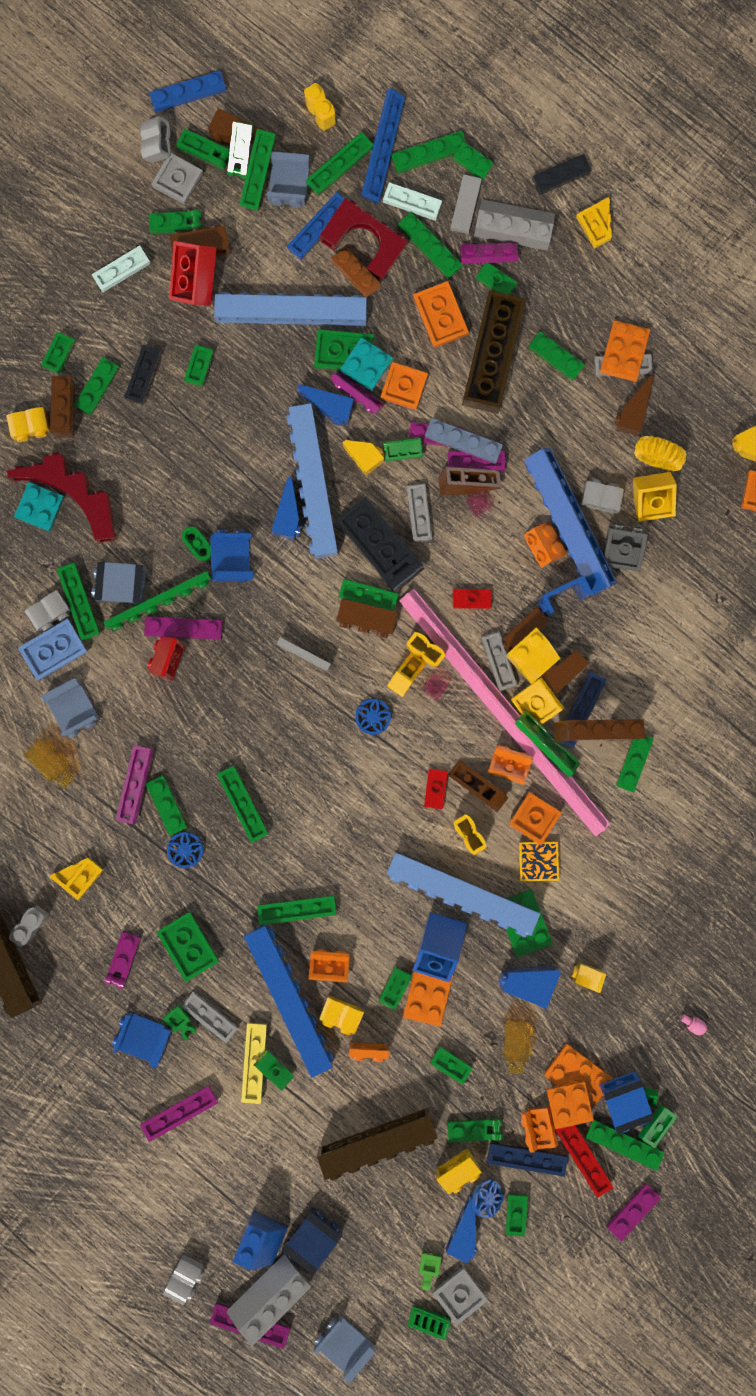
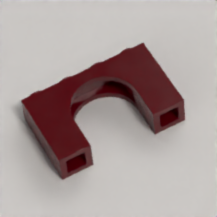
(351, 217)

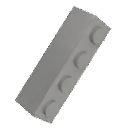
(514, 224)
(268, 1299)

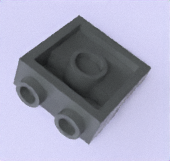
(625, 547)

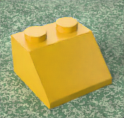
(654, 496)
(533, 656)
(458, 1171)

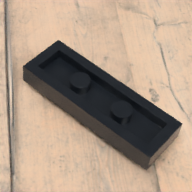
(561, 174)
(142, 375)

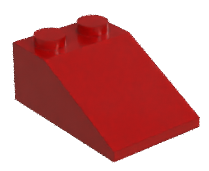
(166, 657)

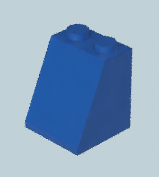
(440, 947)
(530, 983)
(259, 1242)

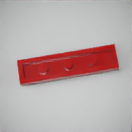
(585, 1160)

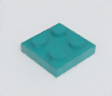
(366, 364)
(39, 507)

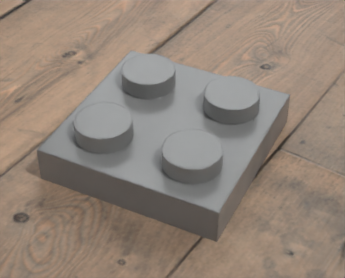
(177, 178)
(460, 1295)

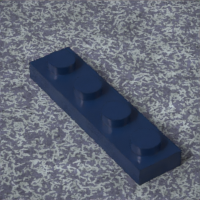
(585, 700)
(522, 1159)

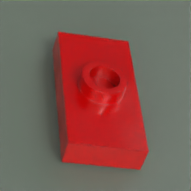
(471, 599)
(435, 789)

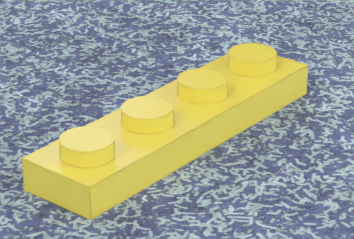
(252, 1076)

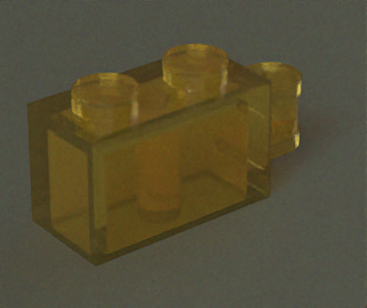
(49, 762)
(517, 1043)

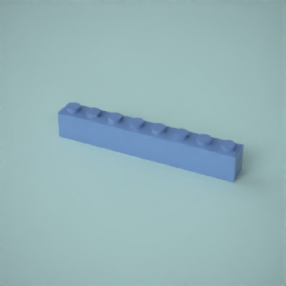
(290, 309)
(313, 481)
(464, 894)

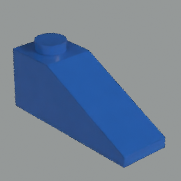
(331, 405)
(287, 517)
(463, 1238)

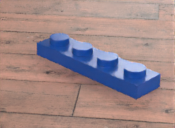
(187, 91)

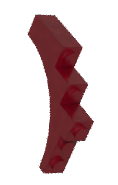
(55, 473)

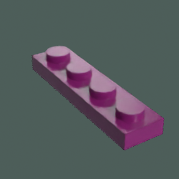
(183, 628)
(134, 784)
(179, 1113)
(275, 1336)

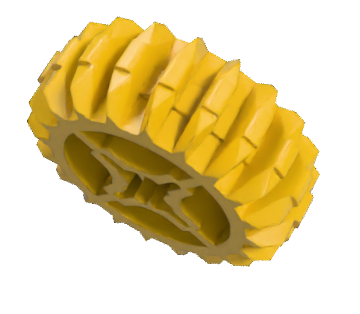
(660, 453)

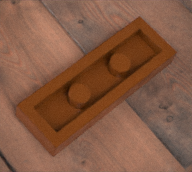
(355, 272)

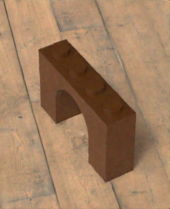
(556, 676)
(599, 730)

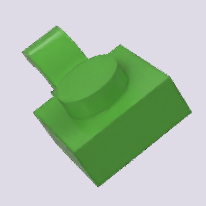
(429, 1267)

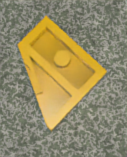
(596, 223)
(78, 877)

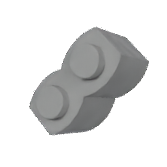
(155, 139)
(601, 496)
(48, 610)
(27, 929)
(183, 1279)

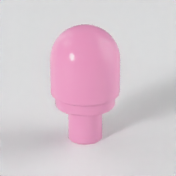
(694, 1024)

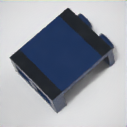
(313, 1241)

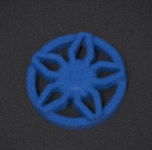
(373, 716)
(185, 850)
(487, 1198)

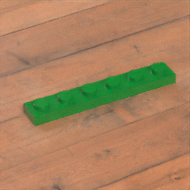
(151, 605)

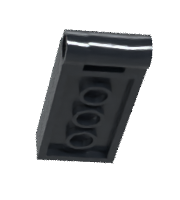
(379, 545)

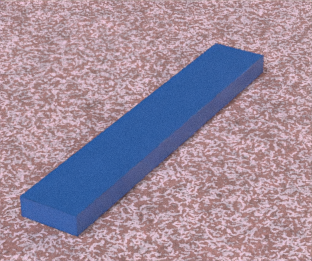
(383, 146)

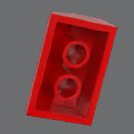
(192, 273)

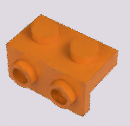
(545, 544)
(510, 764)
(329, 966)
(539, 1128)

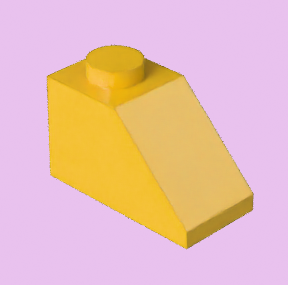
(746, 443)
(364, 455)
(406, 674)
(588, 976)

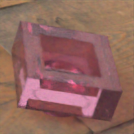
(478, 504)
(435, 688)

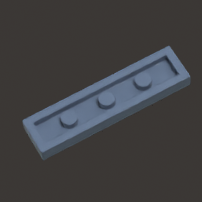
(463, 440)

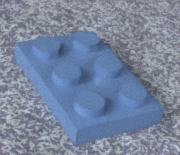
(53, 649)

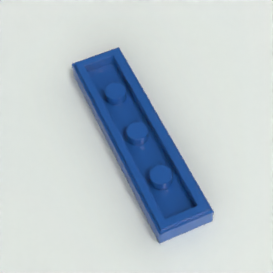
(310, 234)

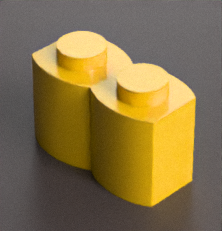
(319, 106)
(28, 424)
(421, 647)
(472, 839)
(341, 1015)

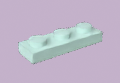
(412, 201)
(121, 269)

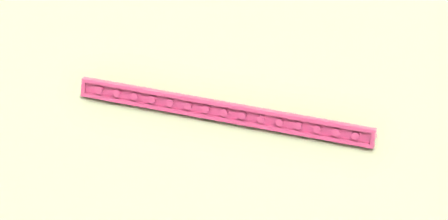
(502, 710)

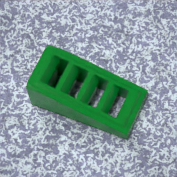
(445, 1319)

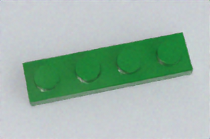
(427, 152)
(339, 164)
(257, 170)
(429, 245)
(78, 601)
(547, 743)
(242, 804)
(296, 910)
(624, 1144)

